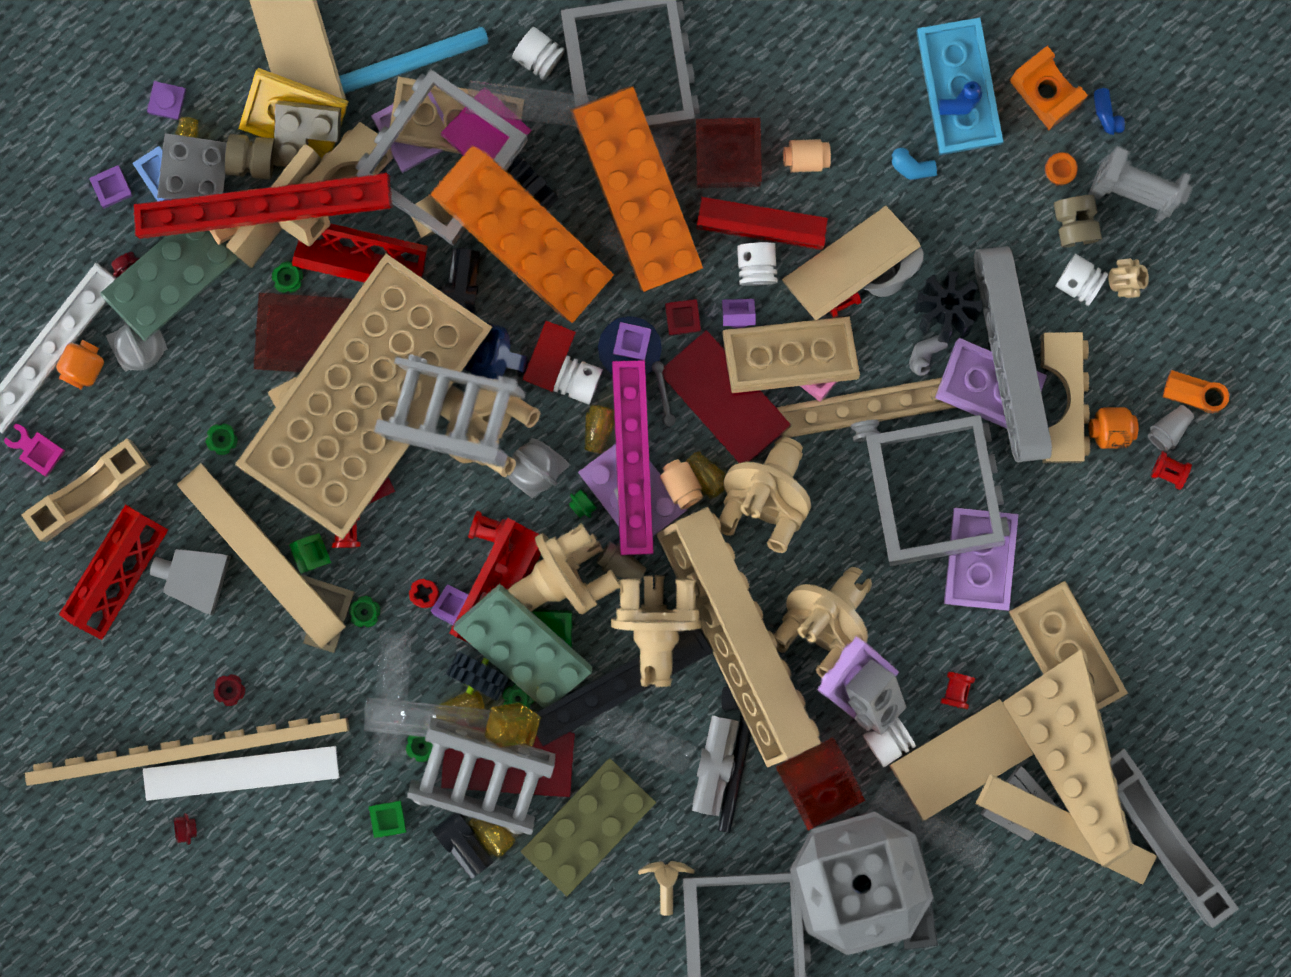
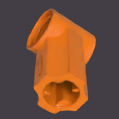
(1192, 391)

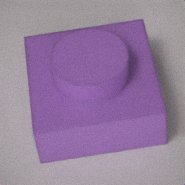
(166, 100)
(111, 187)
(738, 313)
(632, 341)
(449, 604)

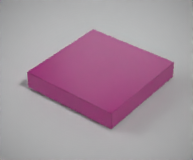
(473, 130)

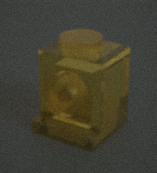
(512, 725)

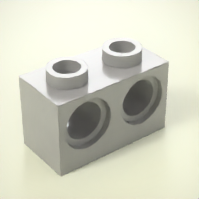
(875, 697)

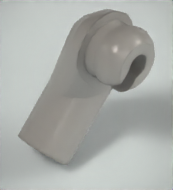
(922, 354)

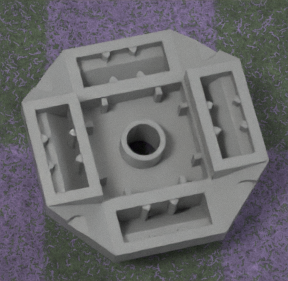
(825, 878)

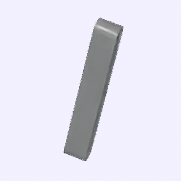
(1012, 354)

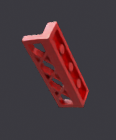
(762, 223)
(359, 261)
(515, 559)
(103, 570)

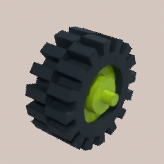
(477, 676)

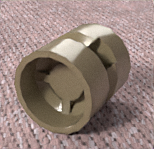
(249, 156)
(1075, 231)

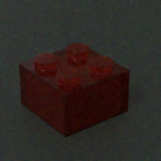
(728, 153)
(820, 783)

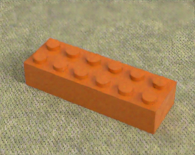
(637, 188)
(521, 234)

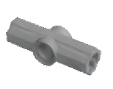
(715, 765)

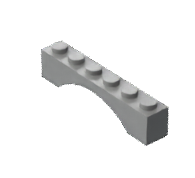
(1168, 843)

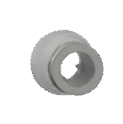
(1170, 429)

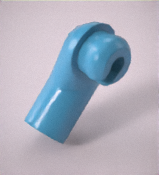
(910, 167)

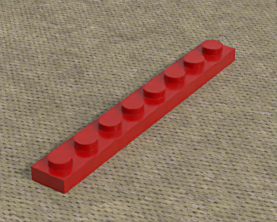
(263, 206)

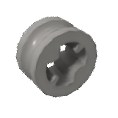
(864, 429)

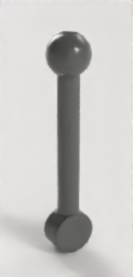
(668, 419)

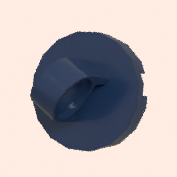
(495, 356)

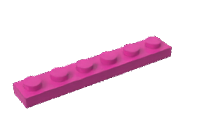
(632, 458)

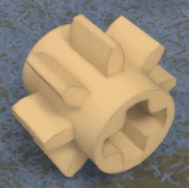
(1128, 278)

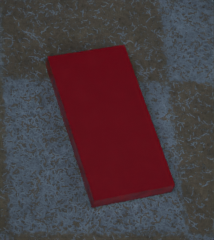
(739, 421)
(557, 785)

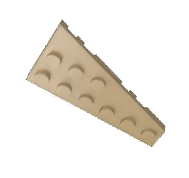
(1070, 743)

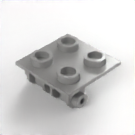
(191, 167)

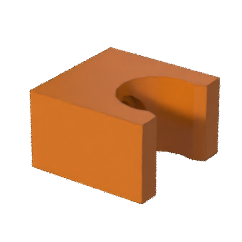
(1042, 70)

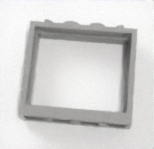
(679, 41)
(404, 113)
(993, 493)
(801, 951)

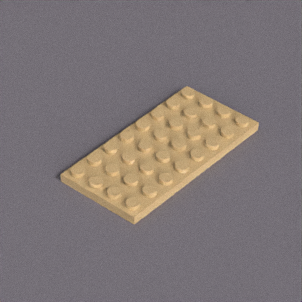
(321, 436)

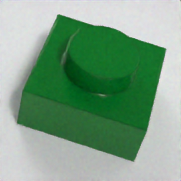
(309, 553)
(387, 819)

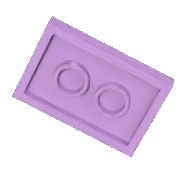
(973, 384)
(602, 480)
(983, 575)
(852, 660)

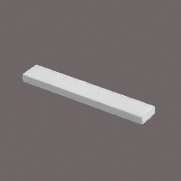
(49, 345)
(241, 773)

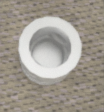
(538, 53)
(757, 263)
(1081, 279)
(578, 380)
(889, 744)

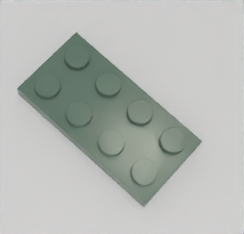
(167, 280)
(522, 647)

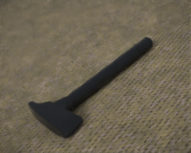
(740, 753)

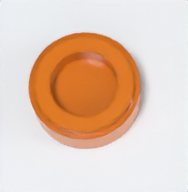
(1061, 168)

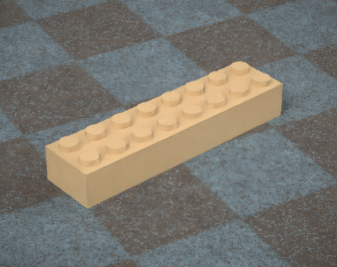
(739, 638)

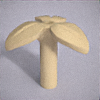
(666, 877)

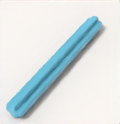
(413, 59)

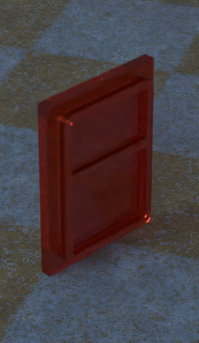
(293, 329)

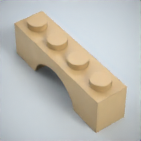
(335, 165)
(1064, 357)
(92, 488)

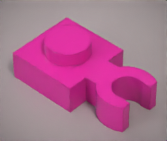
(38, 452)

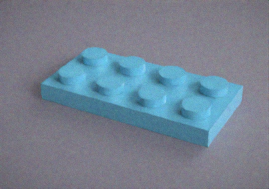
(950, 59)

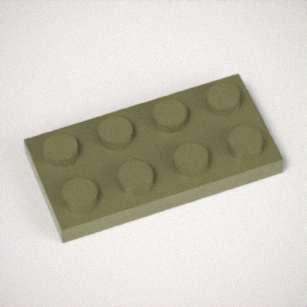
(588, 827)

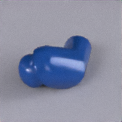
(964, 103)
(1104, 112)

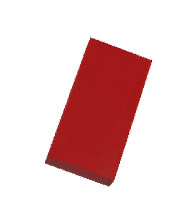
(549, 356)

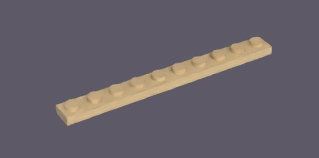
(174, 751)

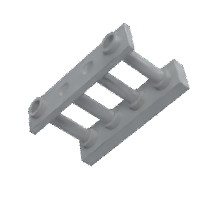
(1120, 177)
(457, 442)
(474, 746)

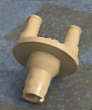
(480, 417)
(768, 494)
(558, 576)
(825, 617)
(656, 626)

